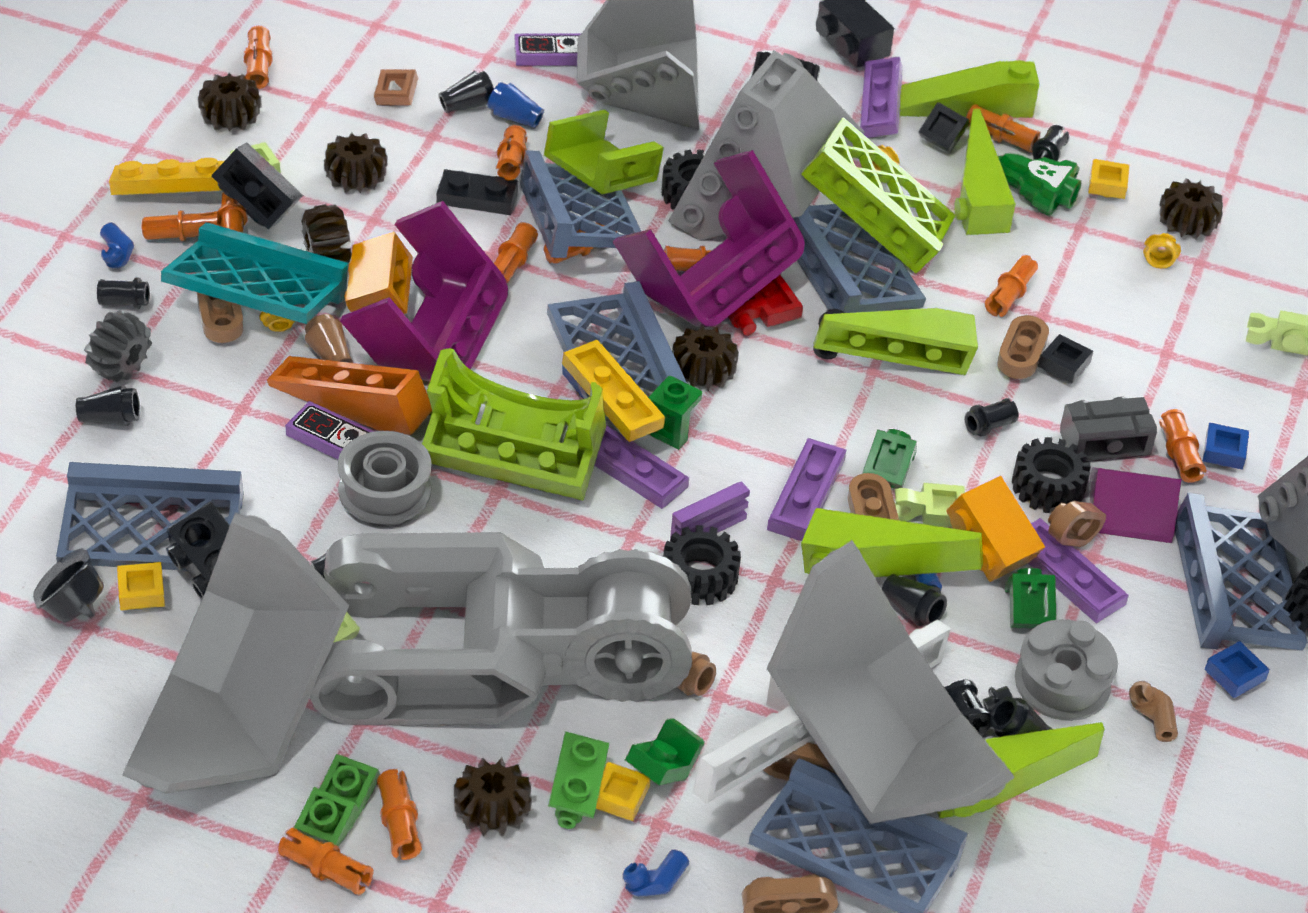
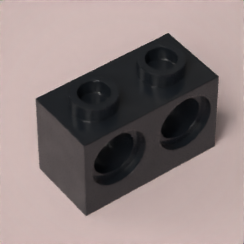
(199, 561)

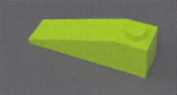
(996, 86)
(985, 196)
(910, 337)
(892, 544)
(1036, 759)

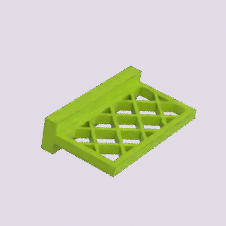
(878, 212)

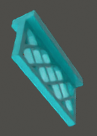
(252, 258)

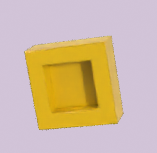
(1108, 178)
(140, 586)
(622, 791)

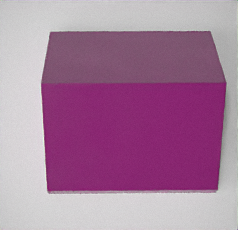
(1136, 503)

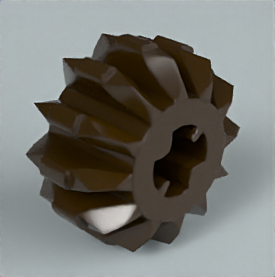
(229, 102)
(355, 162)
(1191, 208)
(327, 232)
(706, 357)
(492, 797)

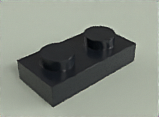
(477, 192)

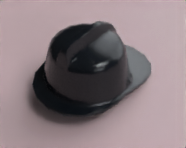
(69, 587)

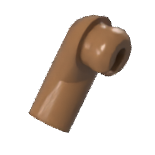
(1157, 707)

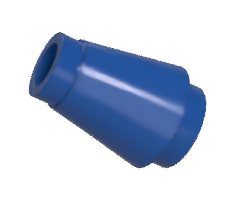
(514, 105)

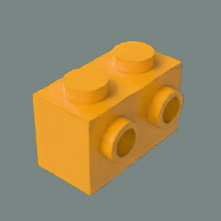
(379, 271)
(1006, 531)

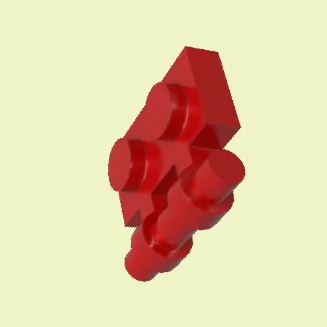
(773, 304)

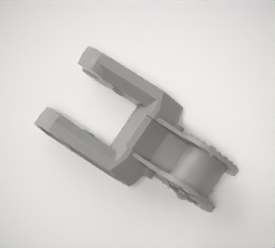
(524, 628)

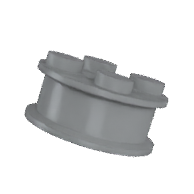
(384, 477)
(1066, 669)

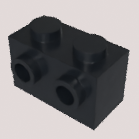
(855, 30)
(256, 186)

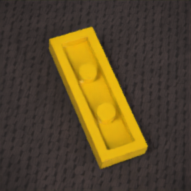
(164, 177)
(622, 398)

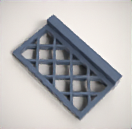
(553, 214)
(834, 283)
(635, 322)
(152, 488)
(1207, 573)
(827, 802)

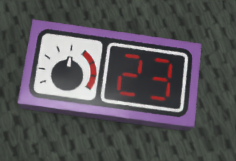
(546, 49)
(323, 429)

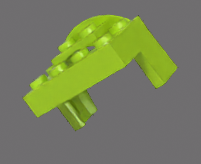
(517, 432)

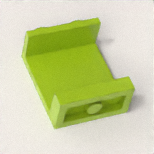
(581, 150)

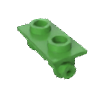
(577, 778)

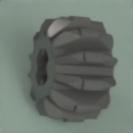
(118, 346)

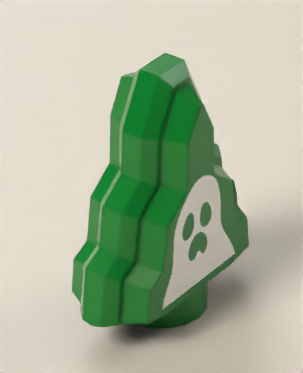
(1043, 181)

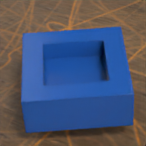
(1225, 446)
(1237, 669)

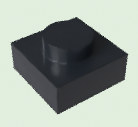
(944, 127)
(1065, 358)

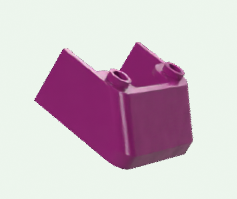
(757, 249)
(460, 300)

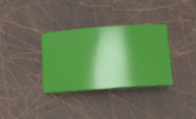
(338, 801)

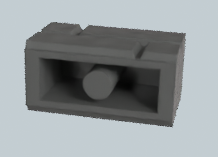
(1109, 428)

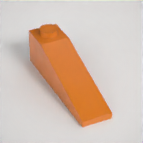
(361, 392)

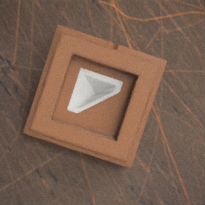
(396, 87)

